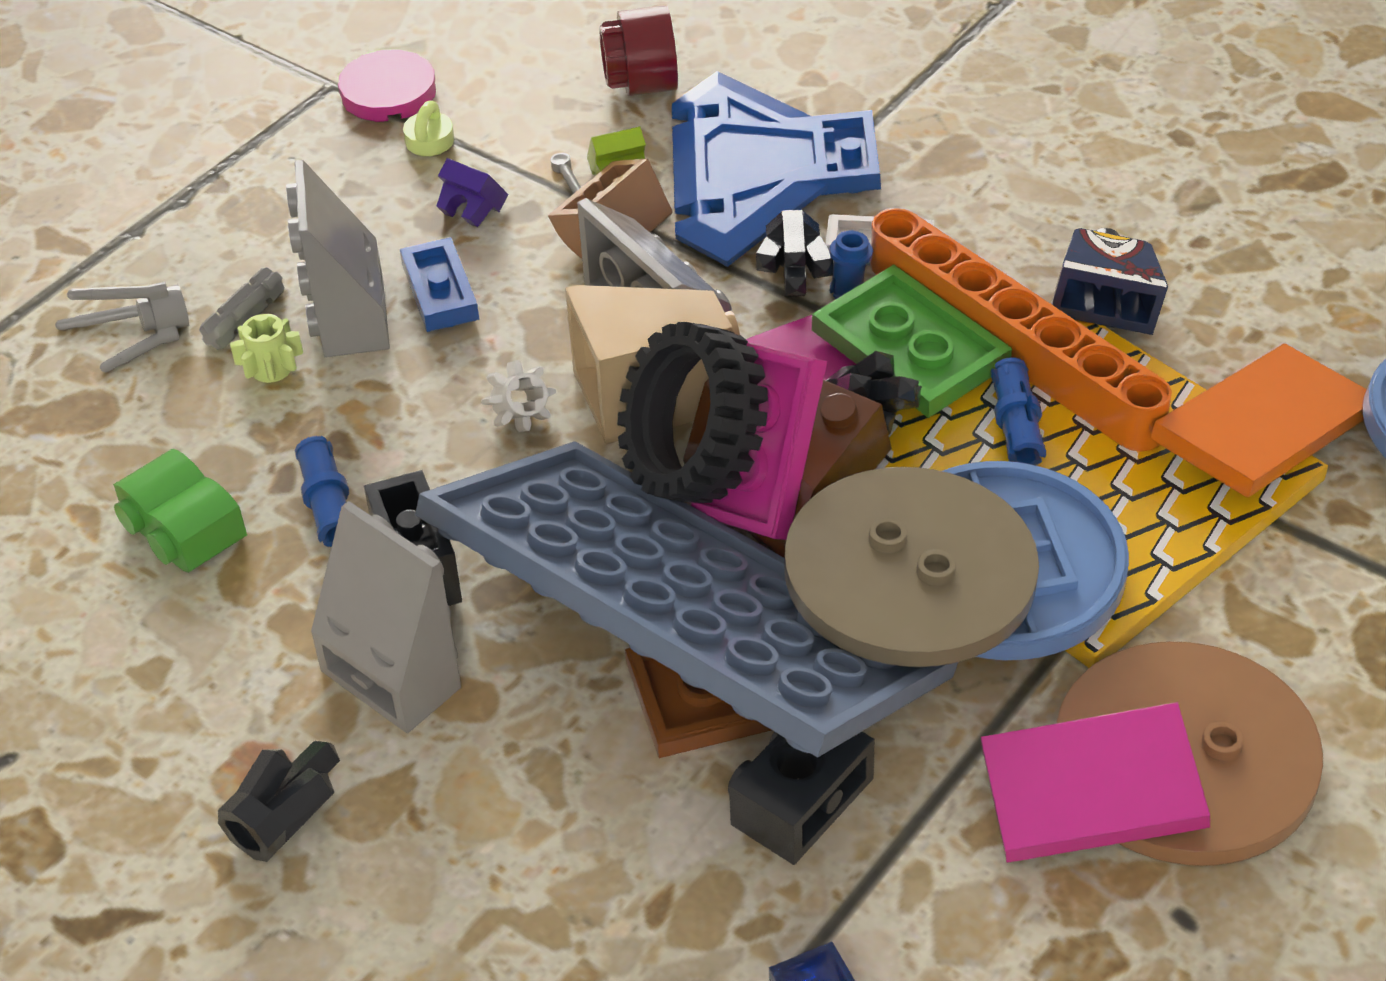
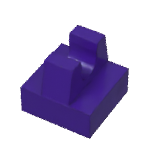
(471, 186)

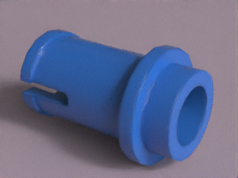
(850, 255)

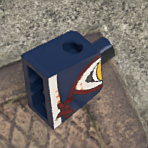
(1111, 281)

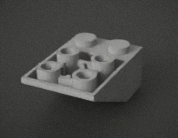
(339, 268)
(385, 621)

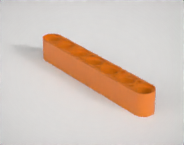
(1060, 353)

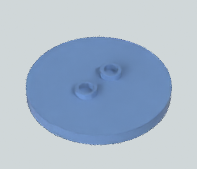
(1078, 551)

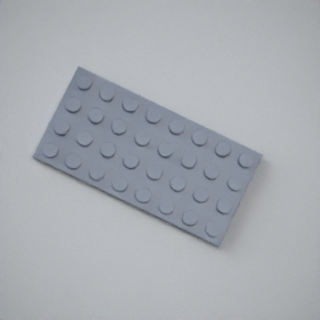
(672, 591)

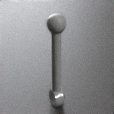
(562, 164)

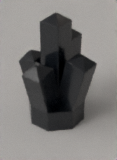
(794, 242)
(874, 380)
(277, 798)

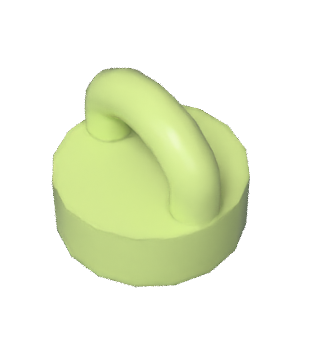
(428, 131)

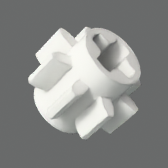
(519, 381)

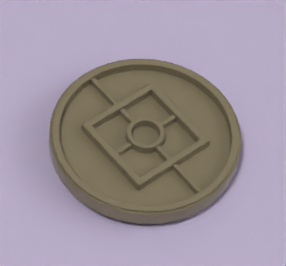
(911, 566)

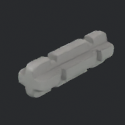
(242, 305)

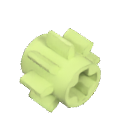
(266, 348)

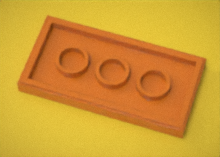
(1262, 419)

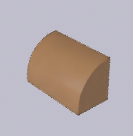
(622, 186)

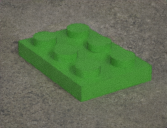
(920, 329)

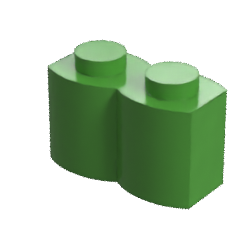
(178, 511)

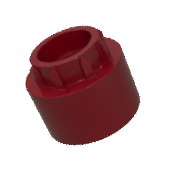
(640, 51)

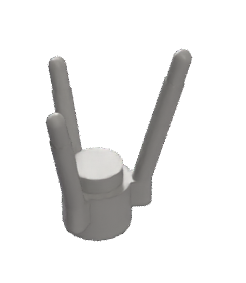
(159, 309)

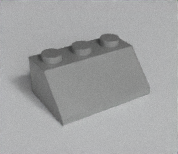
(625, 254)

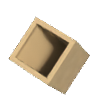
(612, 326)

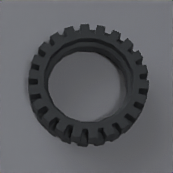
(730, 421)

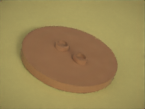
(1246, 733)

